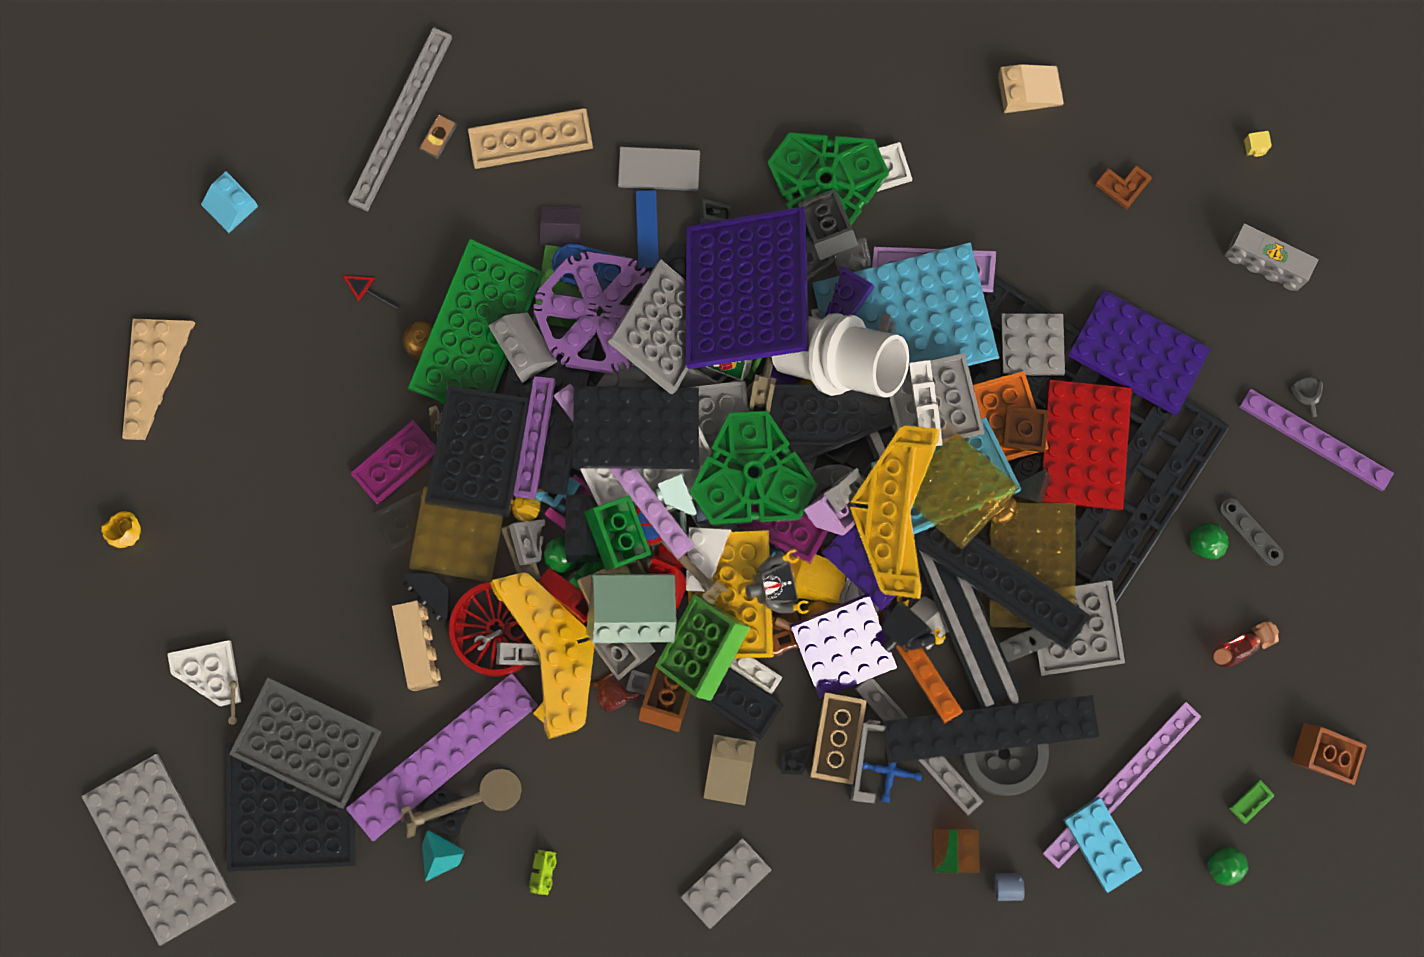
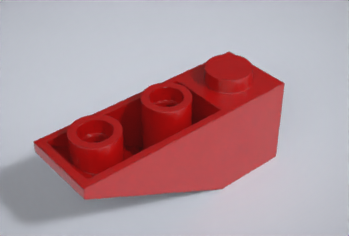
(565, 594)

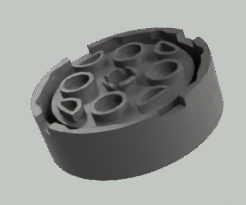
(1009, 776)

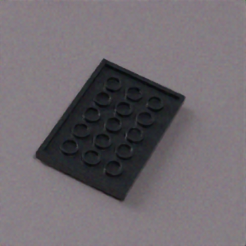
(635, 428)
(477, 451)

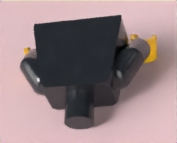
(906, 628)

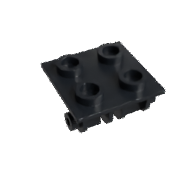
(450, 822)

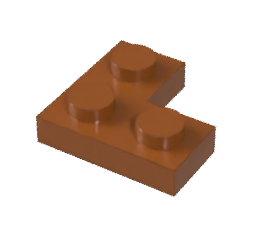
(1121, 190)

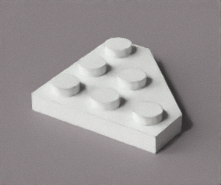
(207, 671)

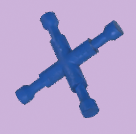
(890, 771)

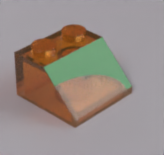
(956, 851)

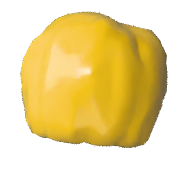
(121, 529)

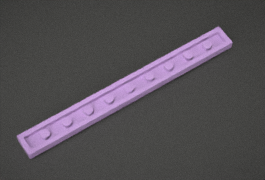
(640, 493)
(1130, 775)

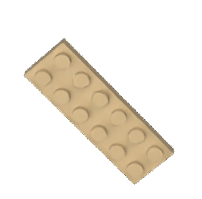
(530, 138)

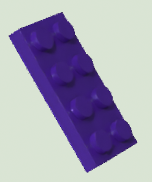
(852, 560)

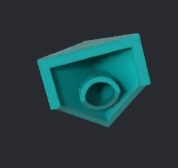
(439, 855)

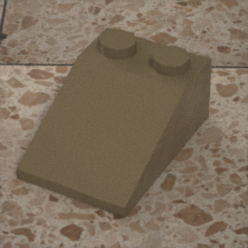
(729, 770)

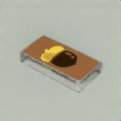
(438, 136)

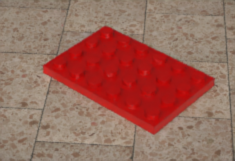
(1087, 444)

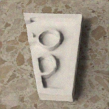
(706, 553)

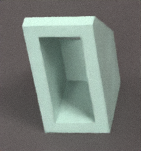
(676, 495)

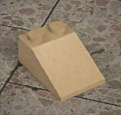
(1029, 87)

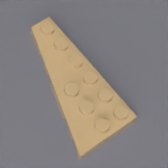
(152, 363)

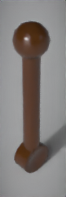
(596, 684)

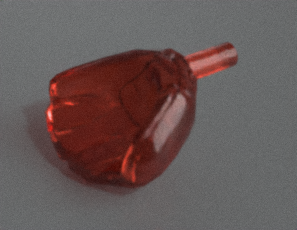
(613, 695)

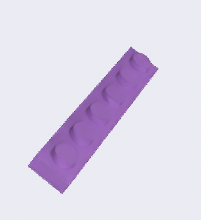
(534, 437)

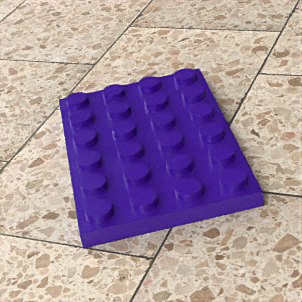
(1139, 352)

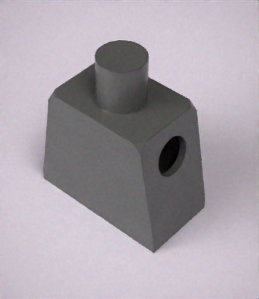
(1020, 646)

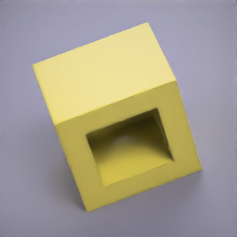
(1257, 143)

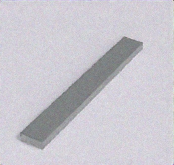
(938, 767)

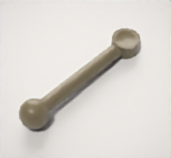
(232, 720)

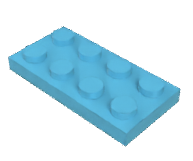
(1102, 844)

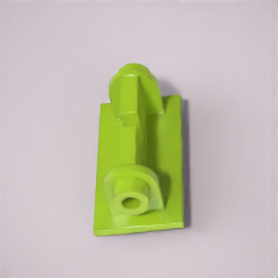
(542, 882)

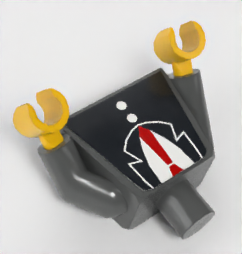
(776, 585)

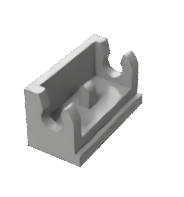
(844, 490)

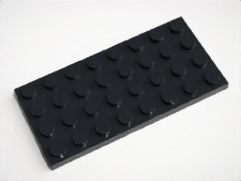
(559, 439)

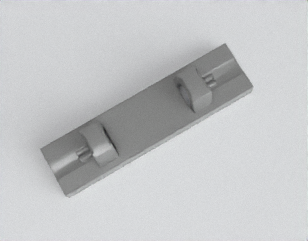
(509, 654)

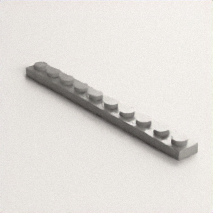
(400, 119)

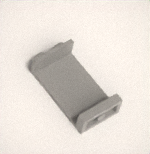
(870, 725)

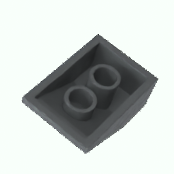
(828, 224)

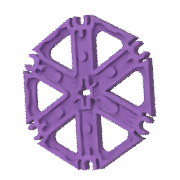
(581, 310)

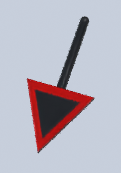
(361, 285)

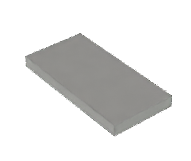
(659, 168)

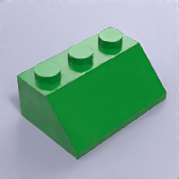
(617, 533)

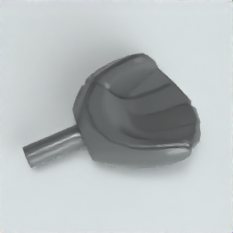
(1308, 392)

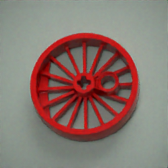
(458, 624)

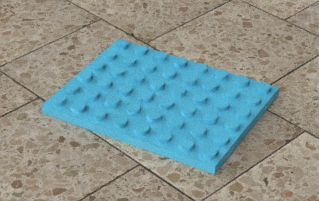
(932, 301)

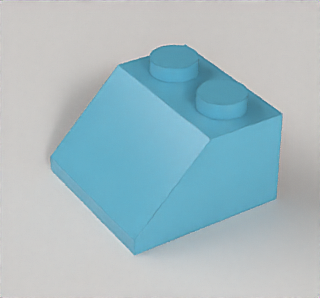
(228, 202)

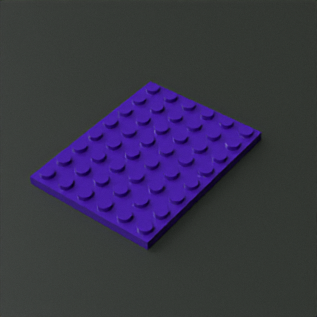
(746, 288)

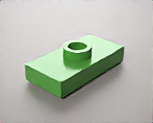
(1252, 801)

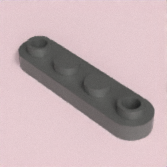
(1251, 532)

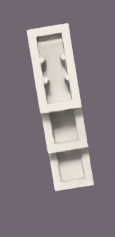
(924, 395)

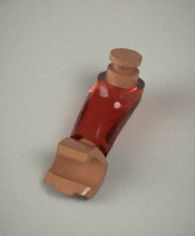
(1246, 645)

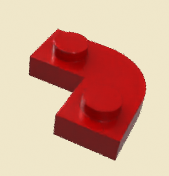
(663, 566)

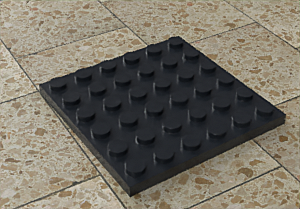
(281, 824)

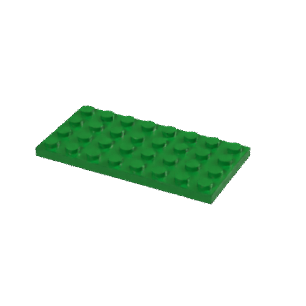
(460, 344)

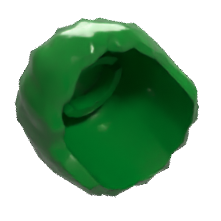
(1209, 541)
(555, 556)
(1227, 866)

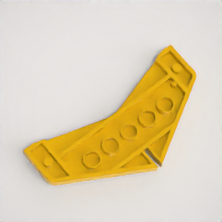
(887, 521)
(555, 635)

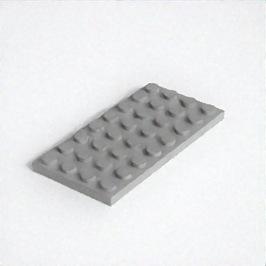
(158, 849)

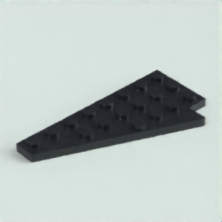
(823, 422)

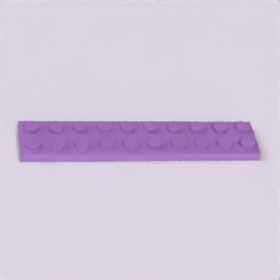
(442, 756)

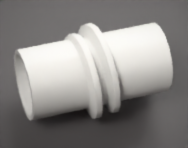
(848, 357)

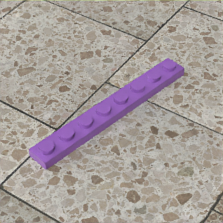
(1316, 440)

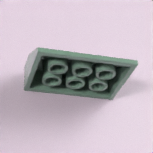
(632, 608)

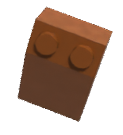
(664, 702)
(1329, 753)

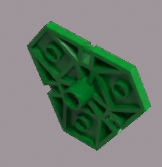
(854, 167)
(727, 490)

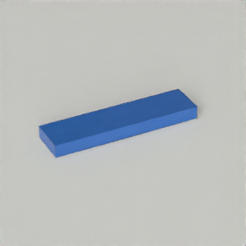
(647, 229)

